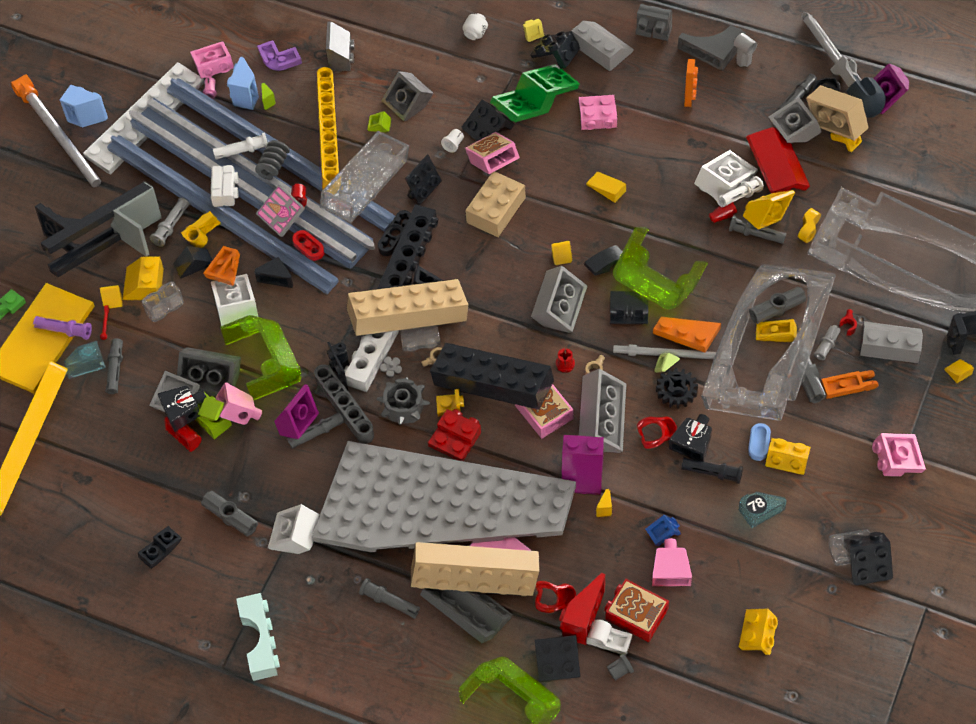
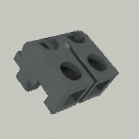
(654, 20)

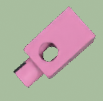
(237, 405)
(671, 566)

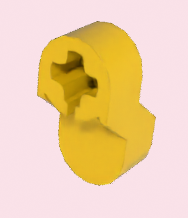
(808, 230)

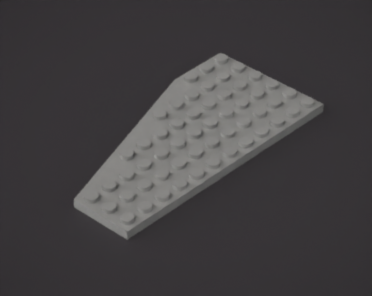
(408, 497)

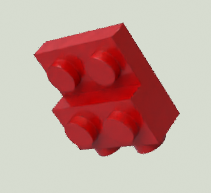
(455, 434)

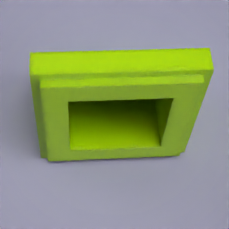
(267, 96)
(379, 122)
(211, 409)

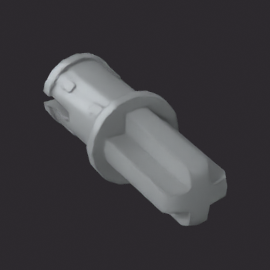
(827, 342)

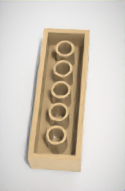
(407, 307)
(474, 569)

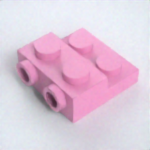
(212, 60)
(598, 112)
(898, 454)

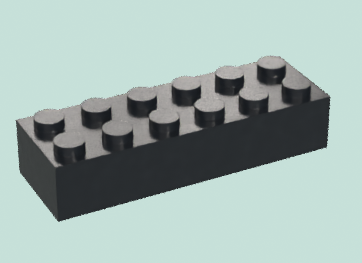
(492, 376)

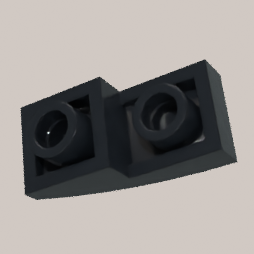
(602, 261)
(161, 546)

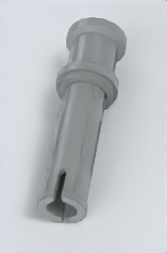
(166, 228)

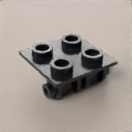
(422, 180)
(628, 308)
(338, 360)
(557, 658)

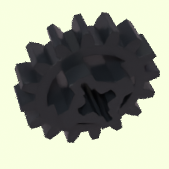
(677, 388)

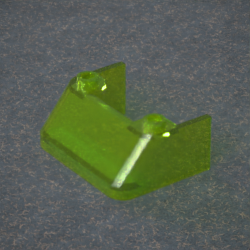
(634, 273)
(278, 371)
(542, 703)

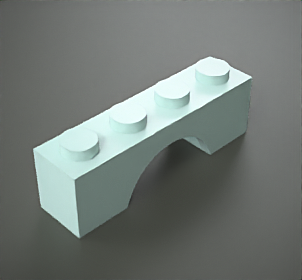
(261, 659)

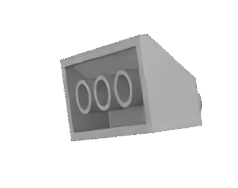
(603, 409)

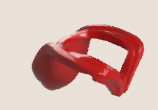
(667, 426)
(563, 592)

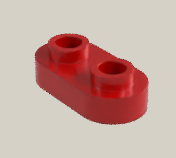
(309, 246)

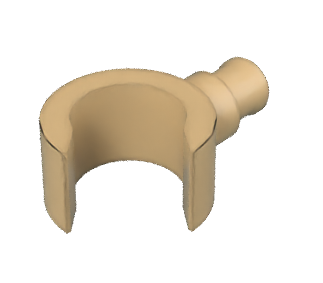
(429, 361)
(595, 364)

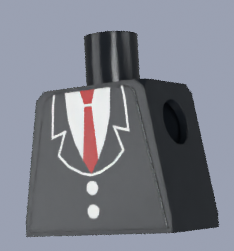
(181, 405)
(692, 438)

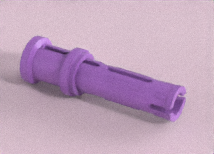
(70, 328)

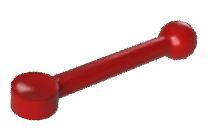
(103, 336)

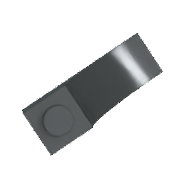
(715, 49)

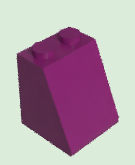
(583, 462)

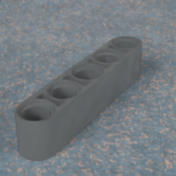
(341, 396)

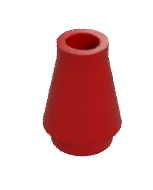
(723, 213)

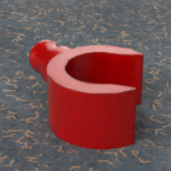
(848, 319)

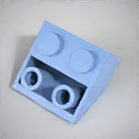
(243, 86)
(83, 107)

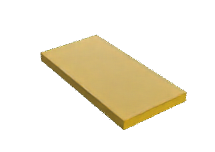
(31, 349)

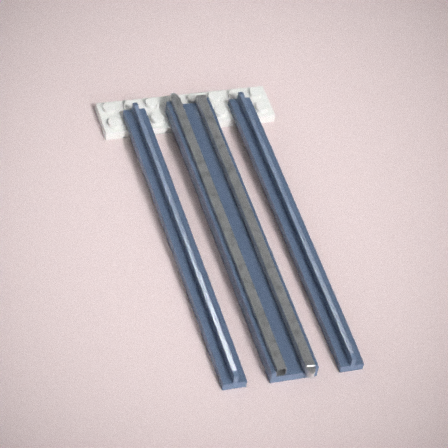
(156, 119)

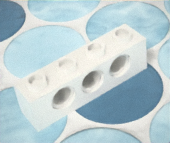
(362, 378)

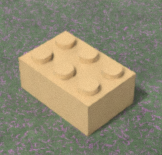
(838, 112)
(495, 204)

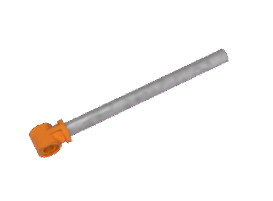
(25, 89)

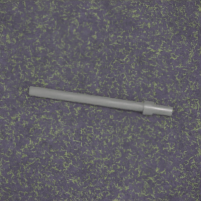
(632, 350)

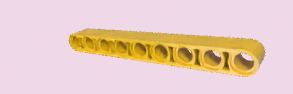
(327, 125)
(29, 430)

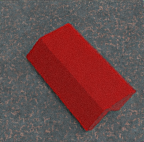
(777, 161)

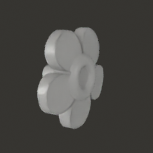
(391, 366)

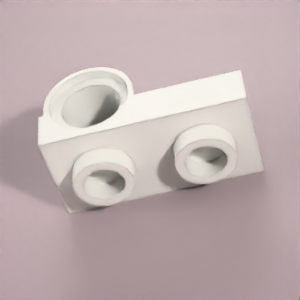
(608, 638)

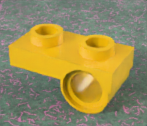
(200, 228)

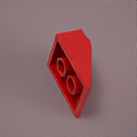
(583, 610)

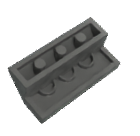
(470, 610)

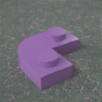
(278, 60)

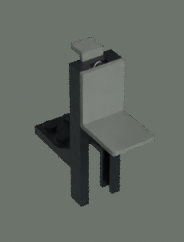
(131, 215)

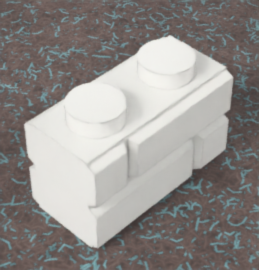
(223, 185)

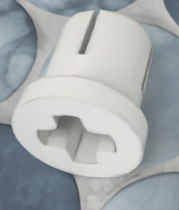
(451, 142)

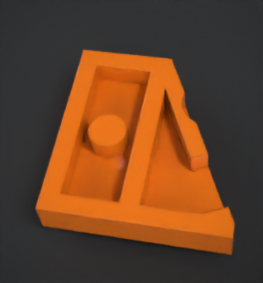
(224, 266)

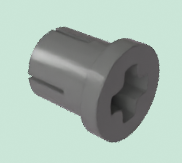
(620, 667)

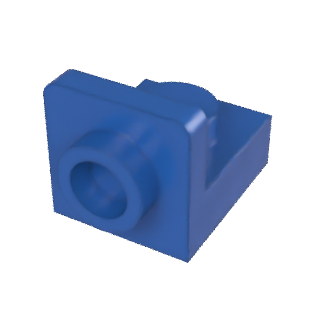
(663, 529)

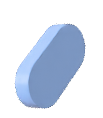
(759, 441)

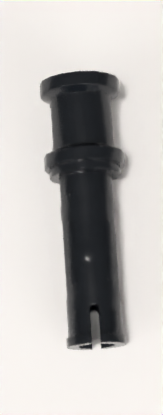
(721, 471)

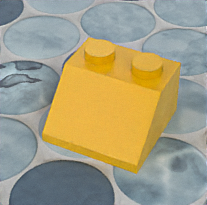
(768, 208)
(143, 278)

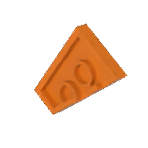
(691, 83)
(687, 332)

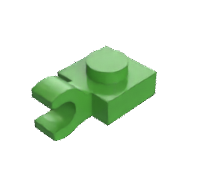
(10, 303)

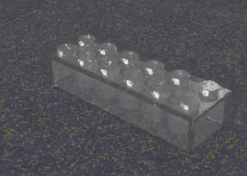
(364, 176)

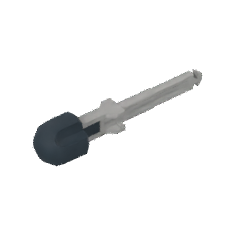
(865, 89)

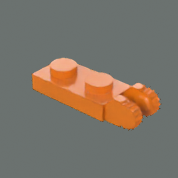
(848, 383)

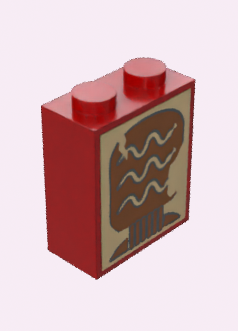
(636, 610)

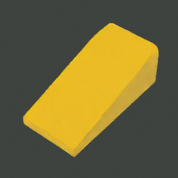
(607, 186)
(776, 331)

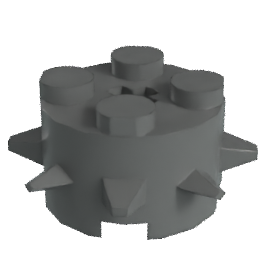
(403, 401)

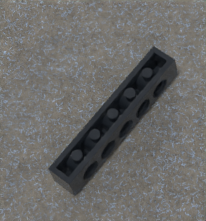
(418, 229)

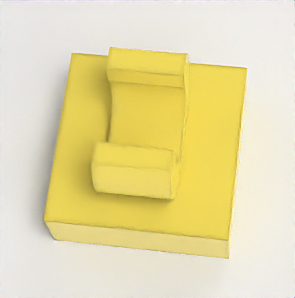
(533, 29)

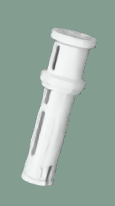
(249, 144)
(745, 189)

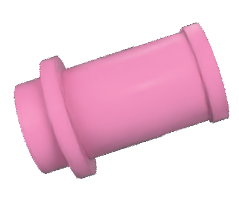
(210, 88)

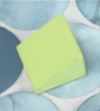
(665, 362)

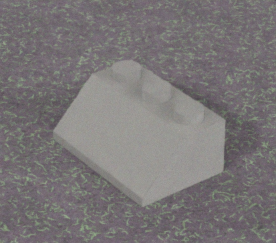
(601, 44)
(559, 300)
(891, 342)

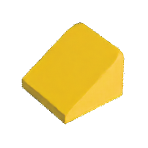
(561, 253)
(111, 296)
(959, 370)
(604, 507)

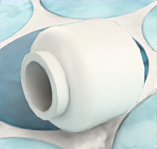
(475, 26)

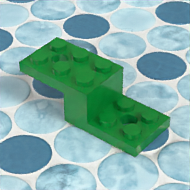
(534, 93)

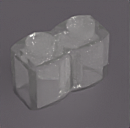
(165, 300)

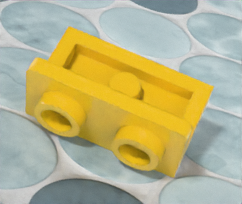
(787, 456)
(758, 630)

